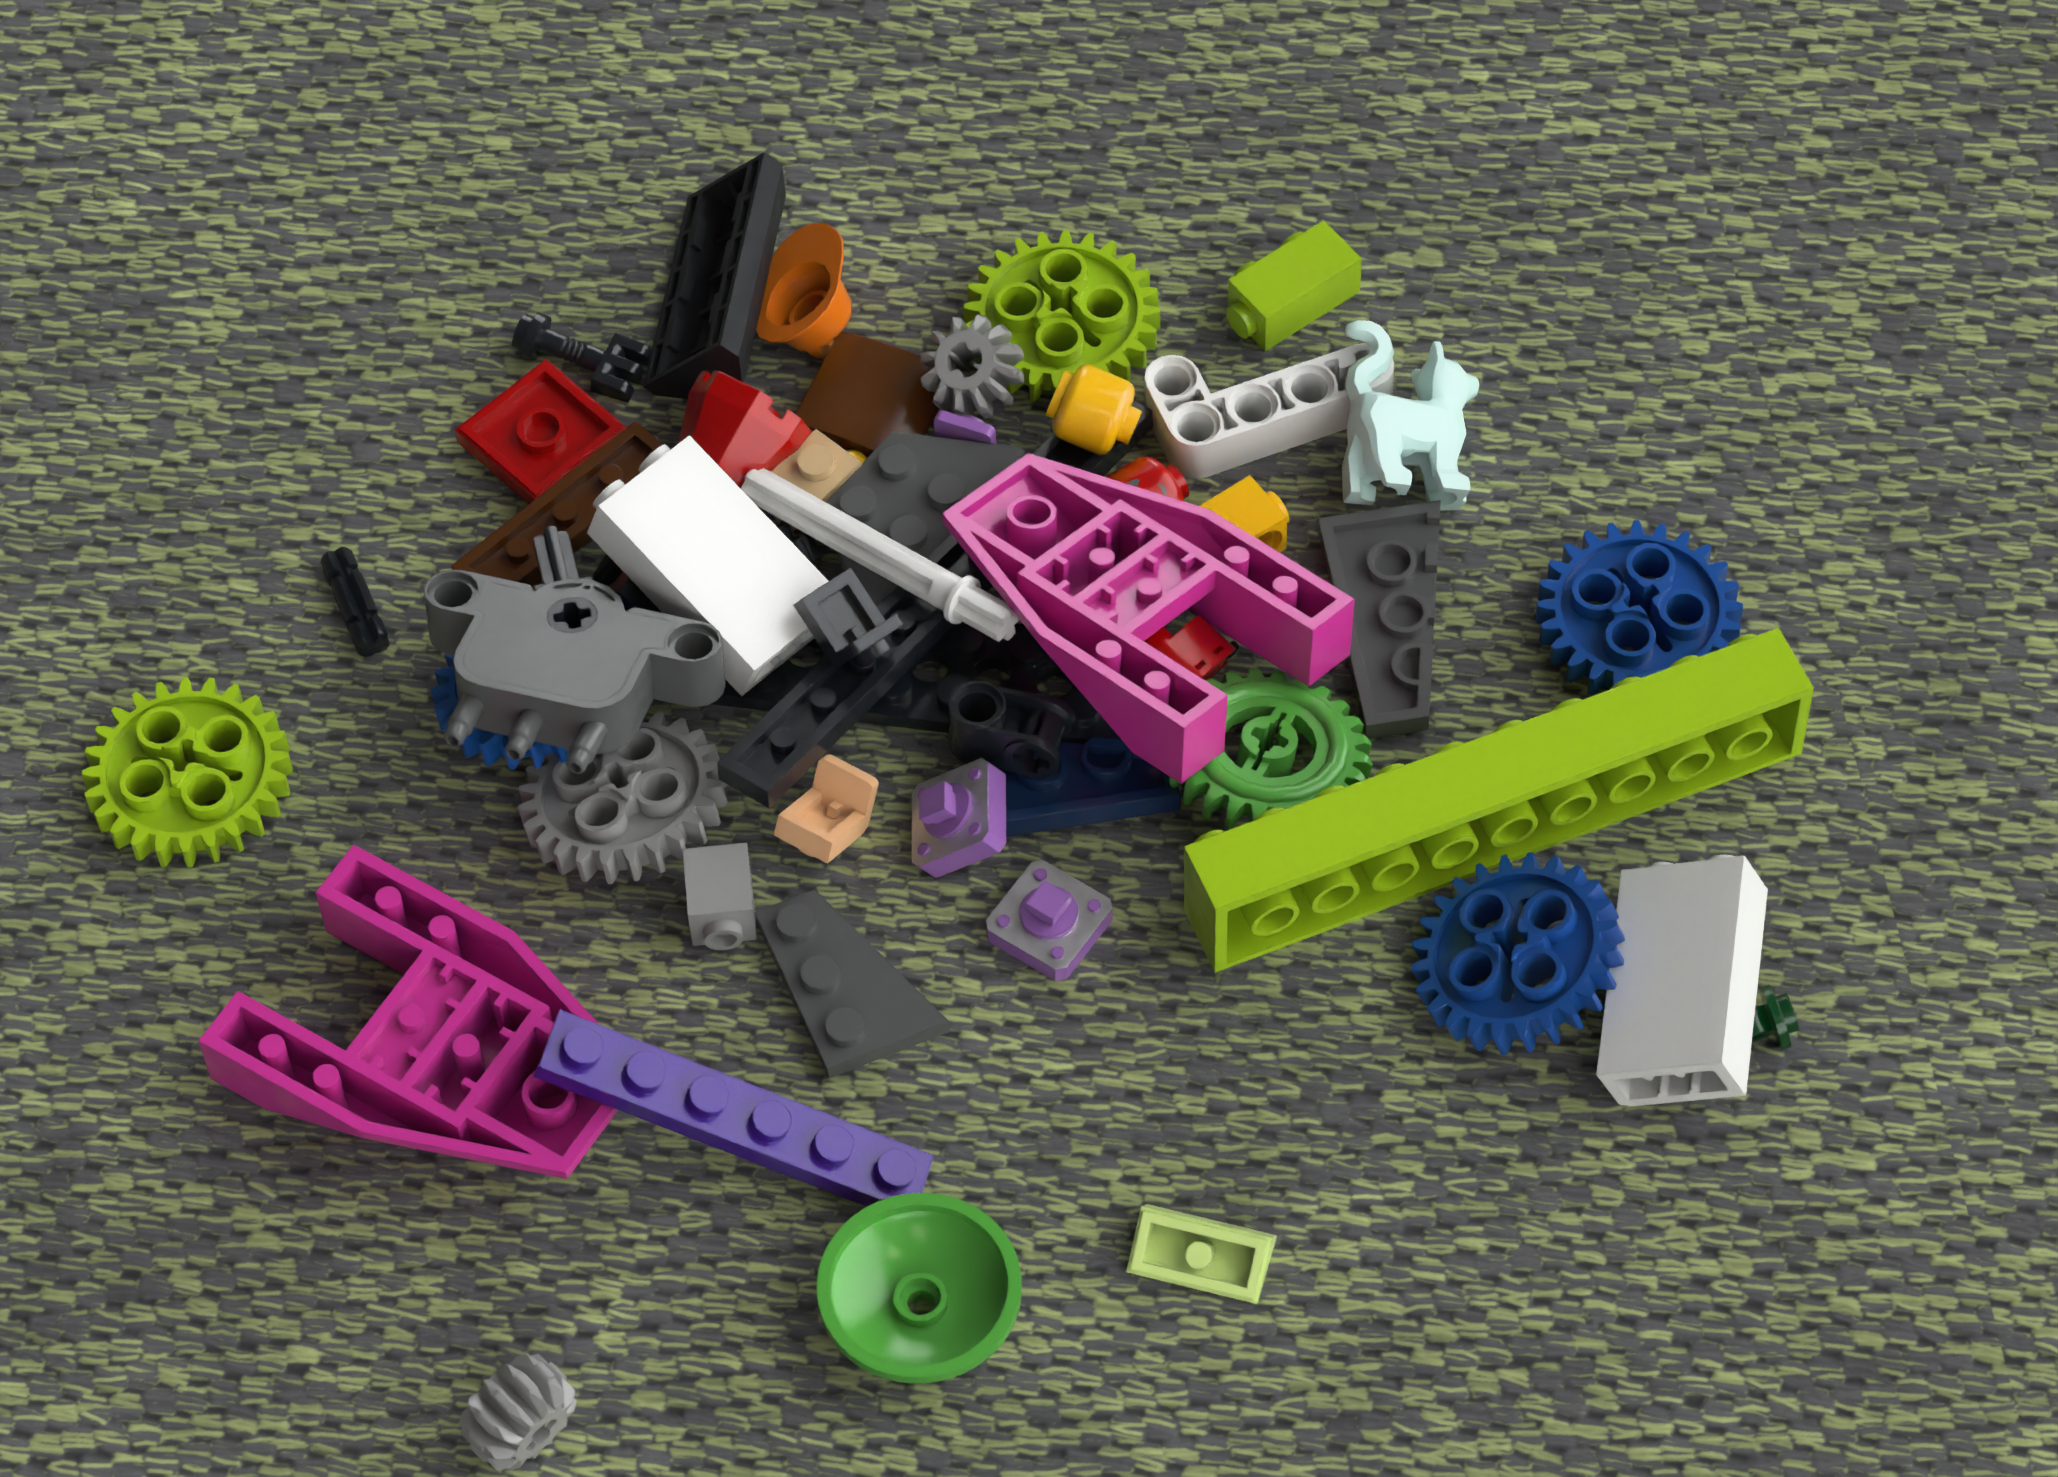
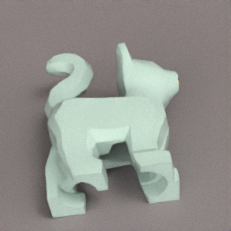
(1399, 431)

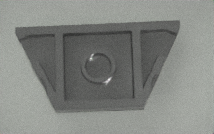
(909, 487)

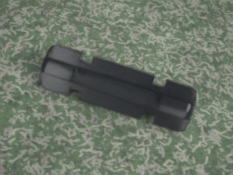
(355, 601)

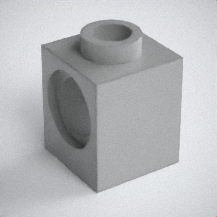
(719, 895)

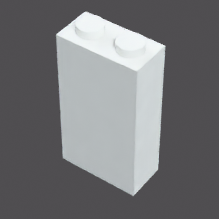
(709, 557)
(1686, 984)

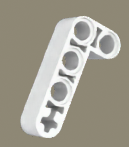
(1272, 401)

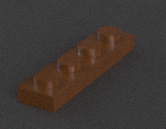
(567, 505)

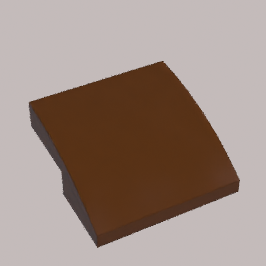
(867, 393)

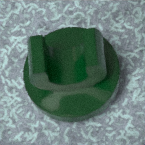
(1774, 1017)

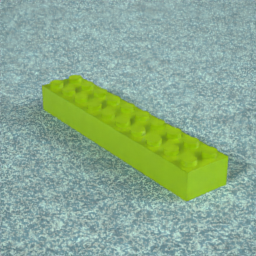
(1495, 797)

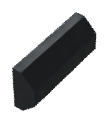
(718, 278)

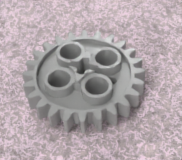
(626, 804)

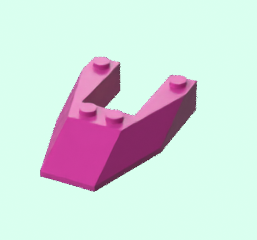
(1110, 565)
(445, 1052)

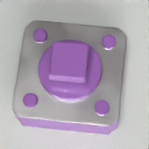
(959, 818)
(1049, 920)

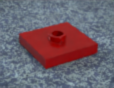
(537, 431)

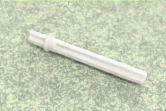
(956, 596)

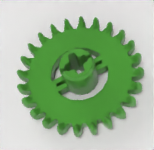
(1264, 772)

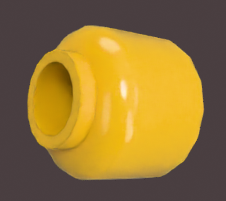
(1093, 409)

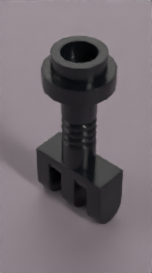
(610, 366)

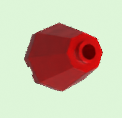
(739, 425)

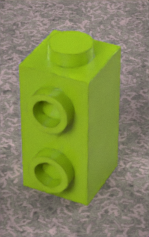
(1292, 285)

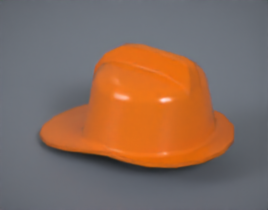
(805, 293)

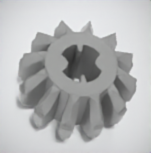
(955, 353)
(517, 1412)

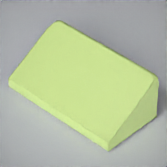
(1200, 1253)

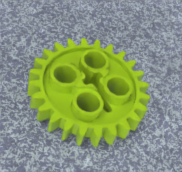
(1062, 303)
(187, 772)

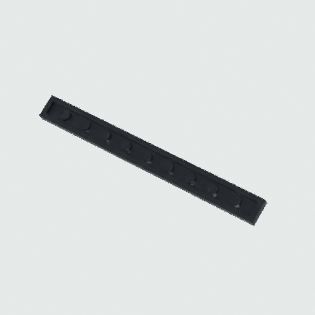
(834, 699)

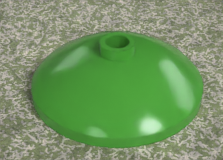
(913, 1252)

